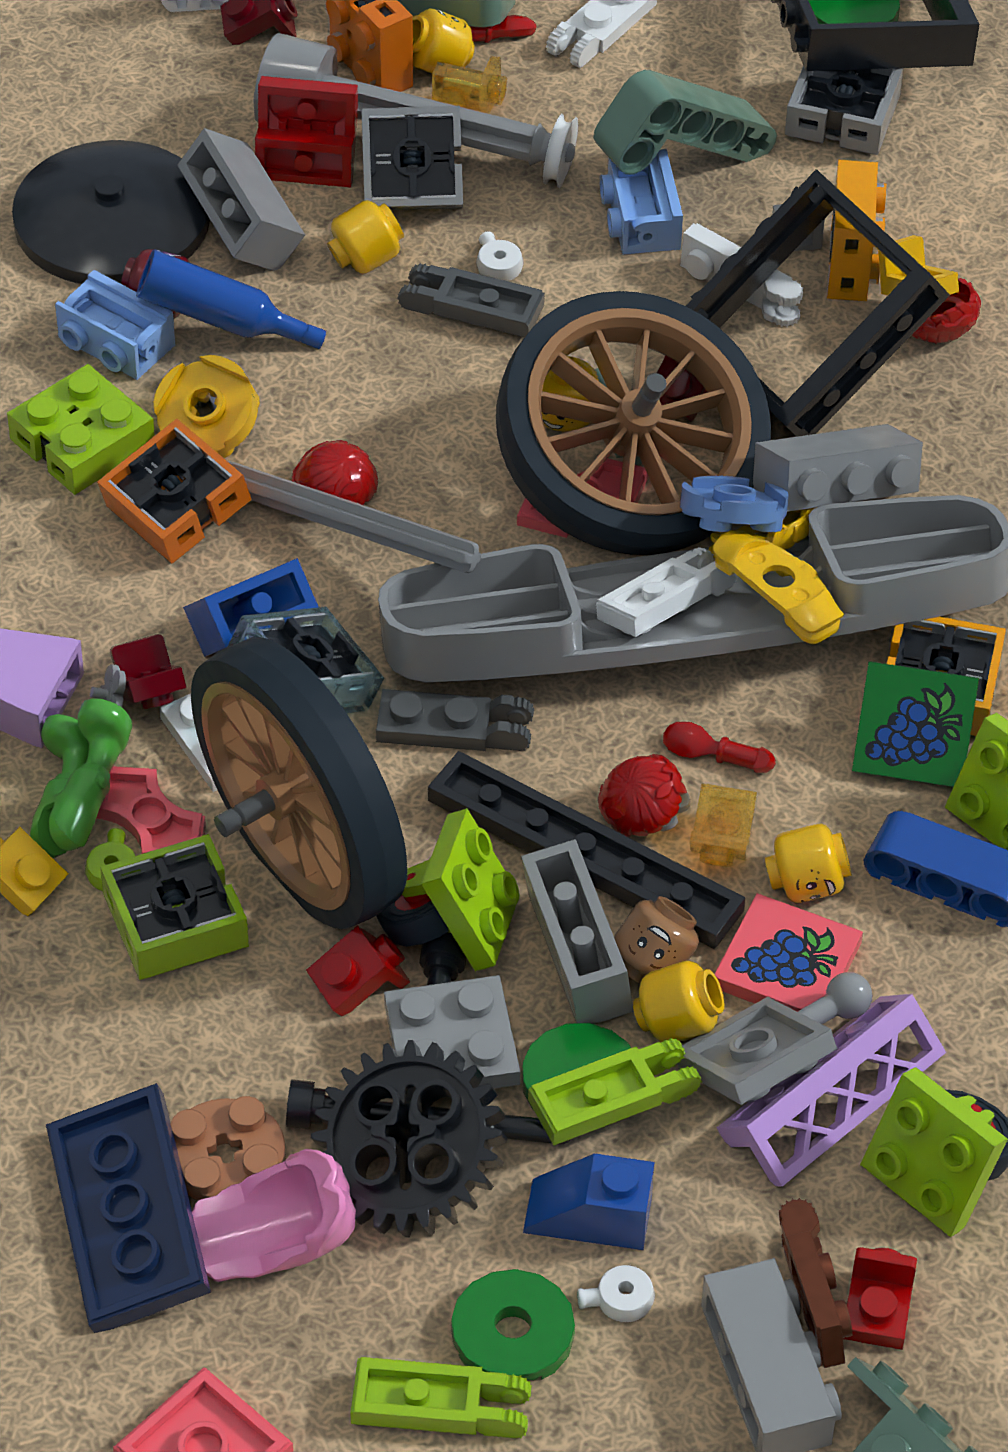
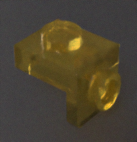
(468, 86)
(723, 824)

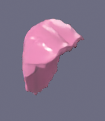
(276, 1218)

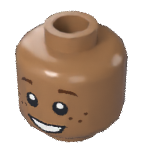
(656, 937)

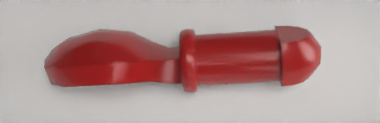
(510, 27)
(693, 742)

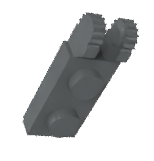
(472, 299)
(453, 720)

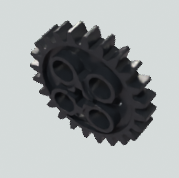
(461, 1135)

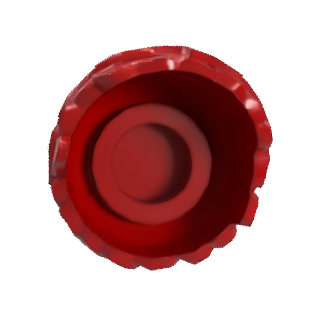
(952, 317)
(338, 470)
(641, 795)

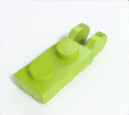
(612, 1090)
(437, 1398)

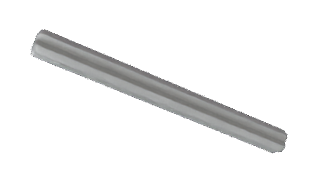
(361, 520)

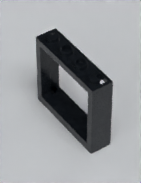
(883, 45)
(867, 345)

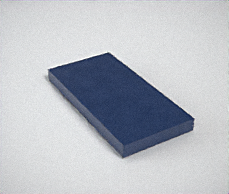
(127, 1209)

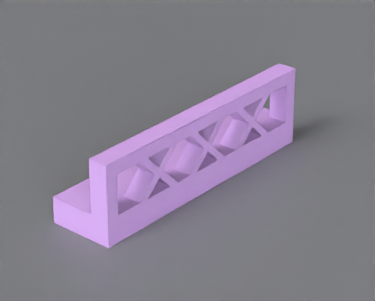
(798, 1093)

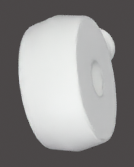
(498, 258)
(610, 1297)

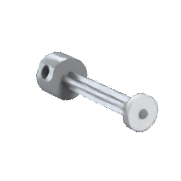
(314, 61)

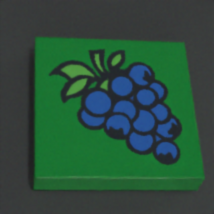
(915, 723)

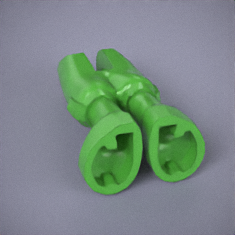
(88, 755)

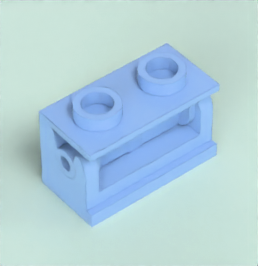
(643, 206)
(115, 325)

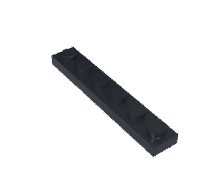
(612, 859)

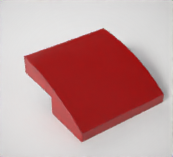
(307, 130)

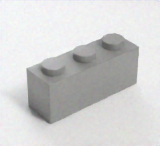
(241, 200)
(840, 466)
(577, 933)
(770, 1358)

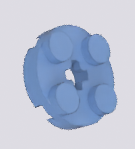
(731, 501)

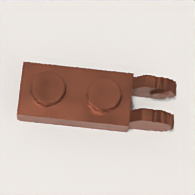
(813, 1279)

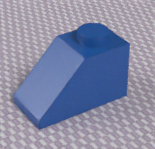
(275, 590)
(593, 1201)

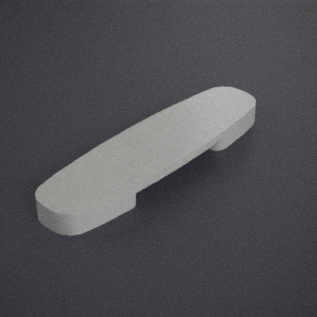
(536, 617)

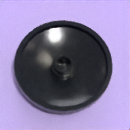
(104, 206)

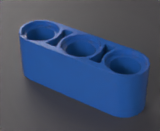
(941, 864)

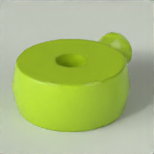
(106, 853)

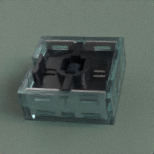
(324, 647)

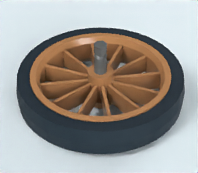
(626, 420)
(298, 782)

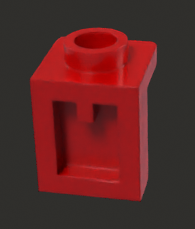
(880, 1296)

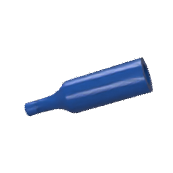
(218, 300)

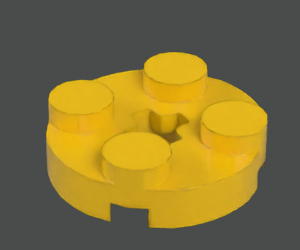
(199, 381)

